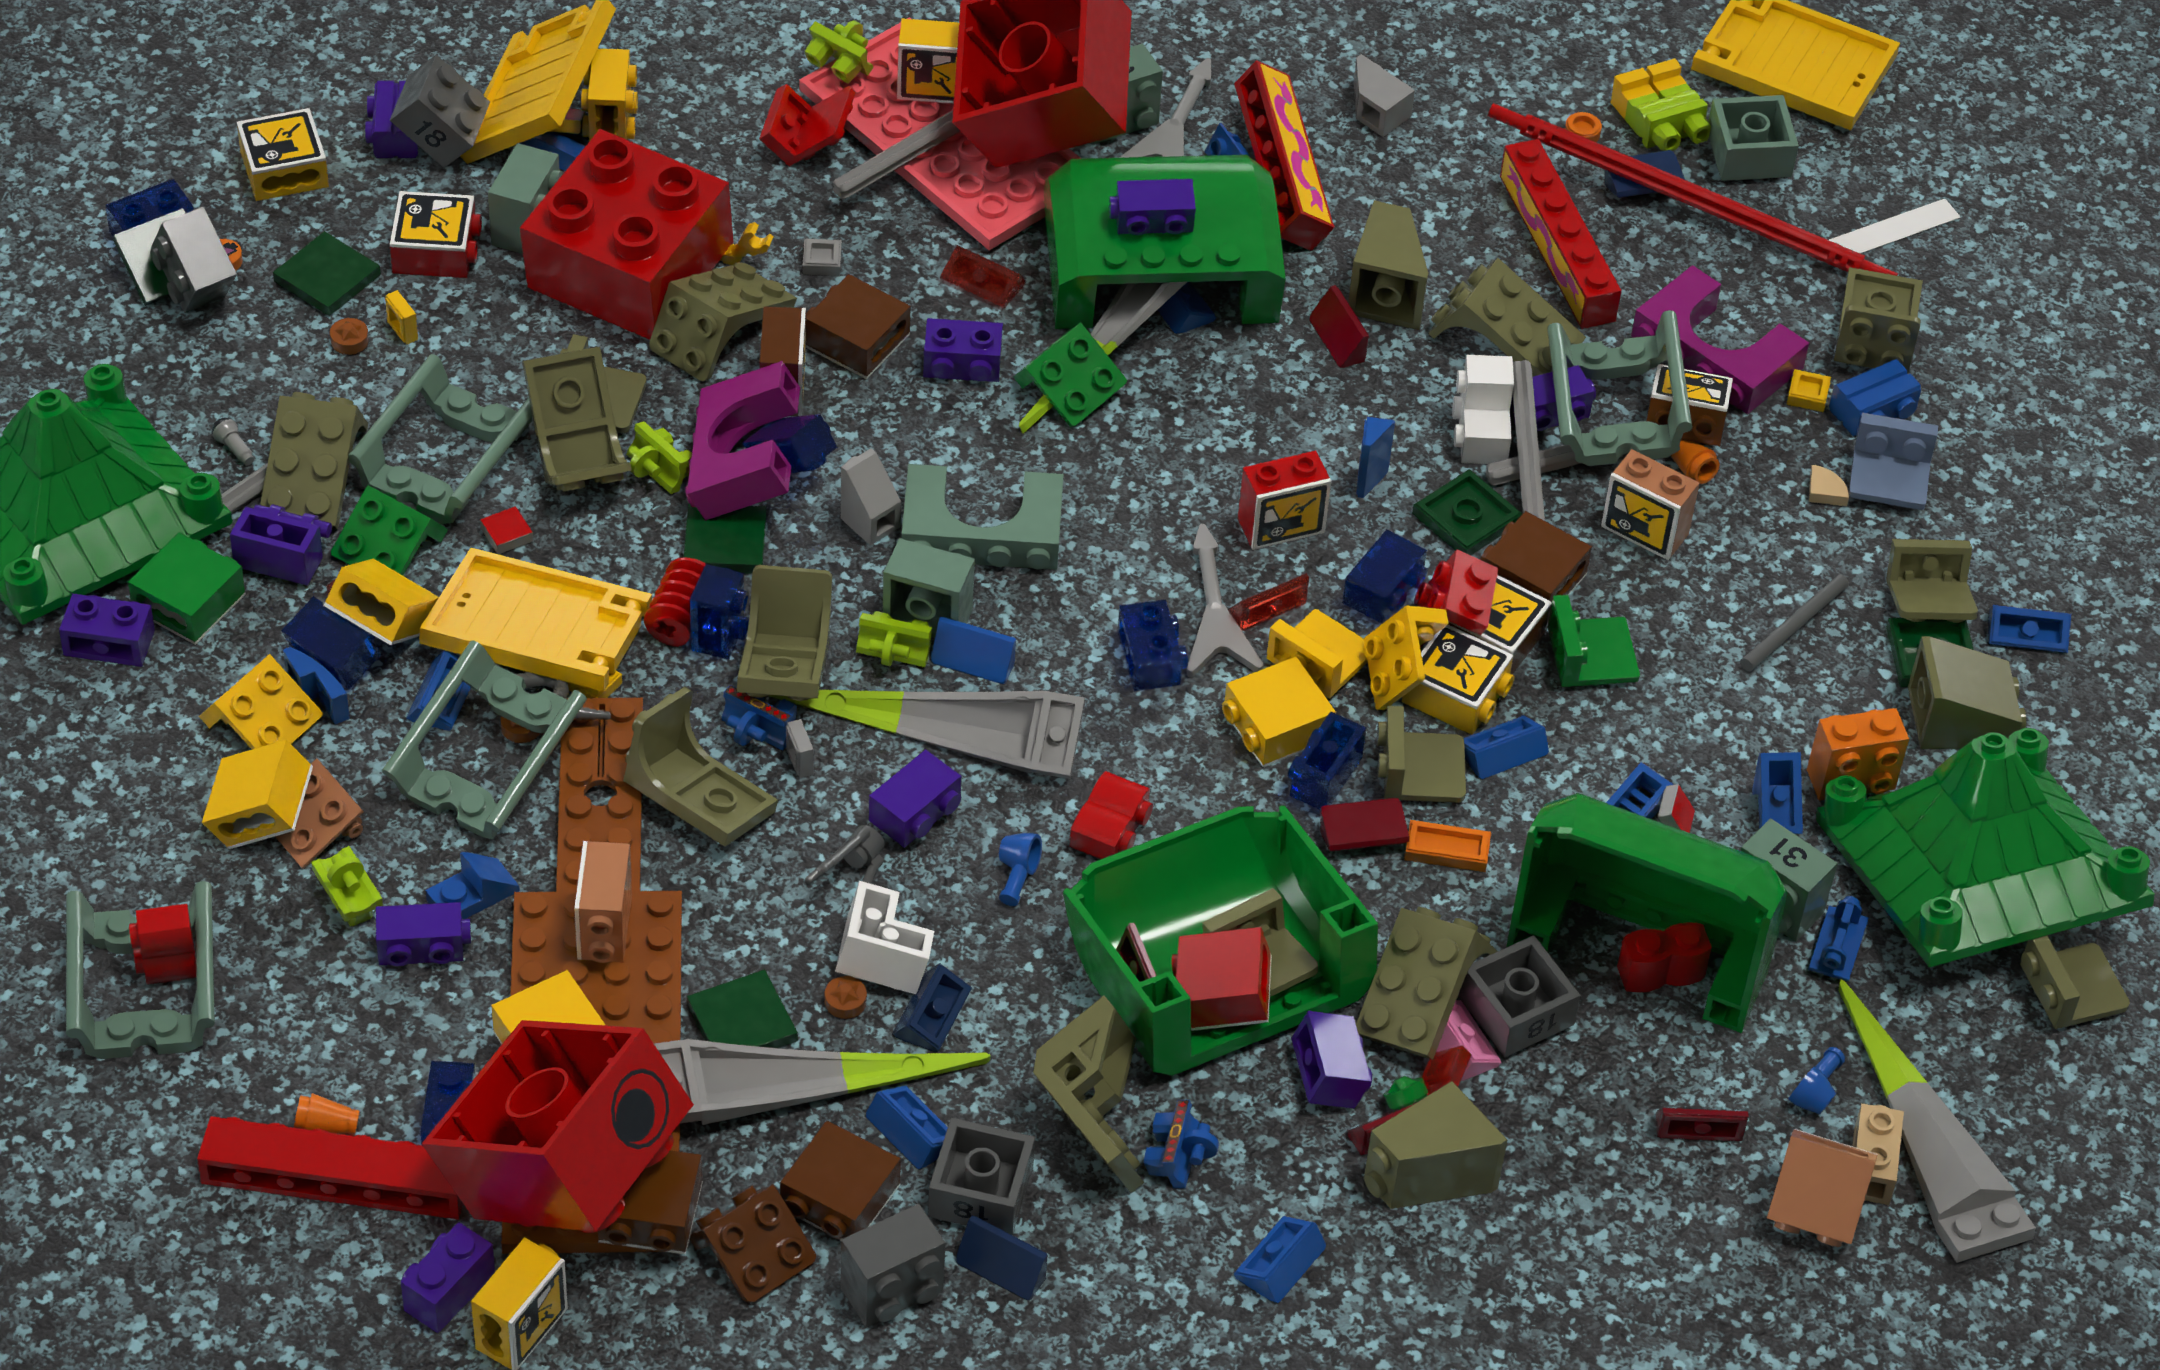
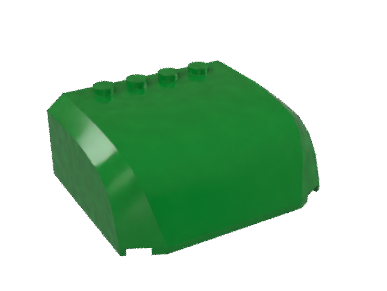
(1231, 239)
(1191, 877)
(1656, 880)

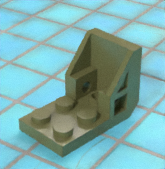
(1097, 1054)

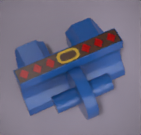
(756, 718)
(1186, 1144)

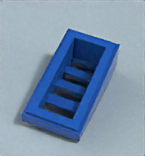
(1647, 779)

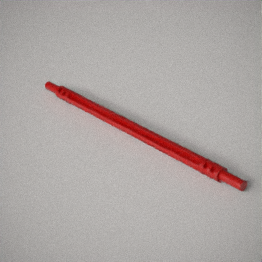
(1685, 191)

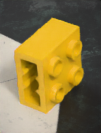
(610, 94)

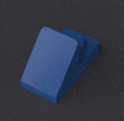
(1779, 789)
(477, 887)

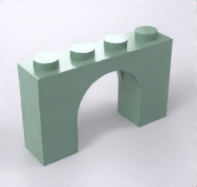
(1022, 542)

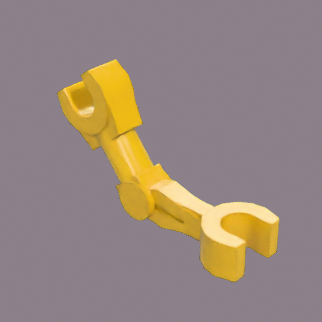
(746, 245)

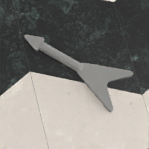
(1169, 137)
(1218, 628)

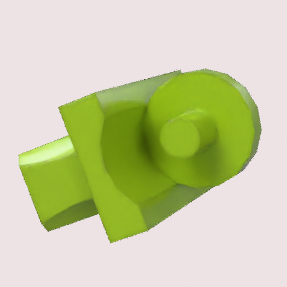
(842, 43)
(655, 455)
(894, 639)
(348, 886)

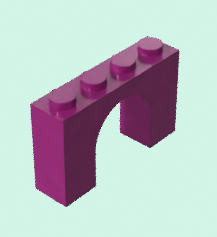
(1755, 369)
(725, 413)

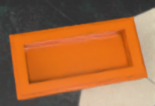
(1448, 846)

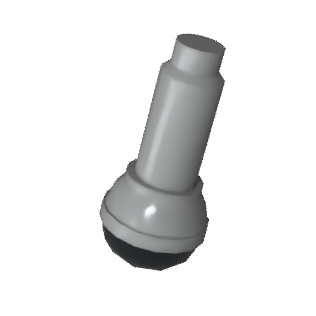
(226, 432)

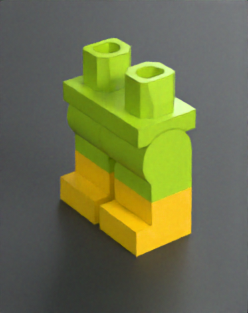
(1661, 106)

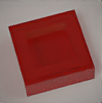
(1446, 1067)

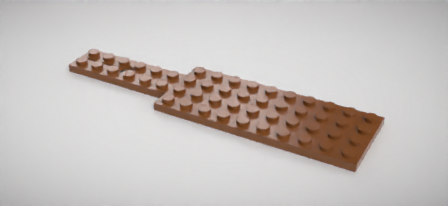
(628, 993)

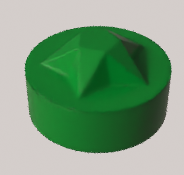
(1405, 1092)

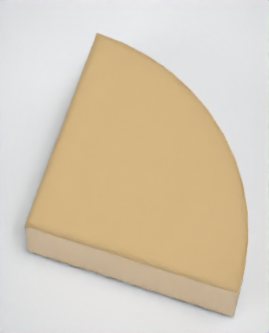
(1827, 487)

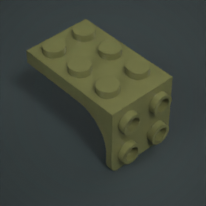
(707, 311)
(1506, 313)
(1878, 319)
(574, 419)
(311, 454)
(786, 632)
(686, 780)
(1419, 980)

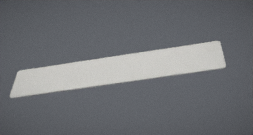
(1898, 227)

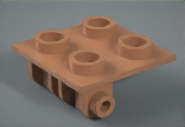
(322, 817)

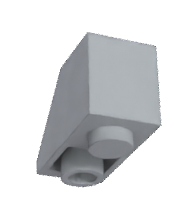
(1380, 97)
(869, 498)

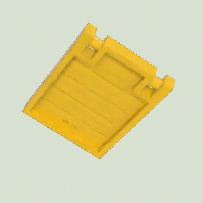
(1797, 53)
(539, 78)
(536, 618)

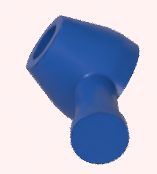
(1023, 855)
(1815, 1090)

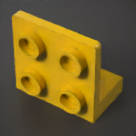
(1322, 646)
(1396, 654)
(265, 706)

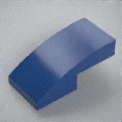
(317, 682)

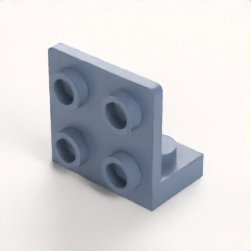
(1892, 461)

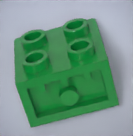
(1073, 375)
(384, 531)
(1590, 649)

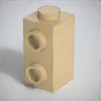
(1880, 1132)

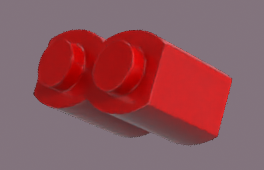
(1111, 816)
(163, 944)
(1664, 957)

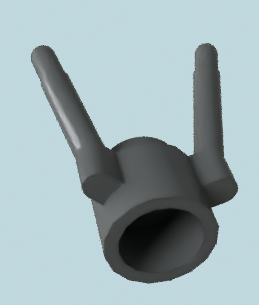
(858, 851)

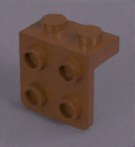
(755, 1241)

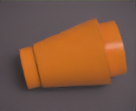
(1696, 461)
(325, 1114)

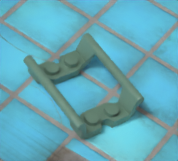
(1632, 358)
(458, 410)
(507, 697)
(126, 1031)

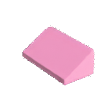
(1464, 1031)

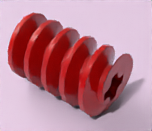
(670, 608)

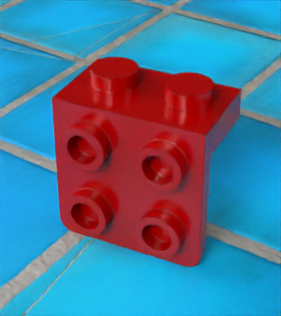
(798, 130)
(1463, 589)

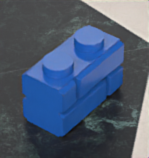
(1879, 391)

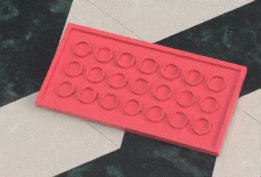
(954, 174)

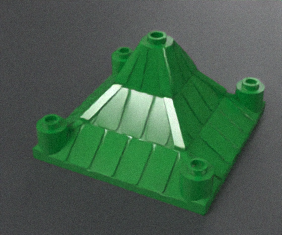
(90, 495)
(1983, 851)

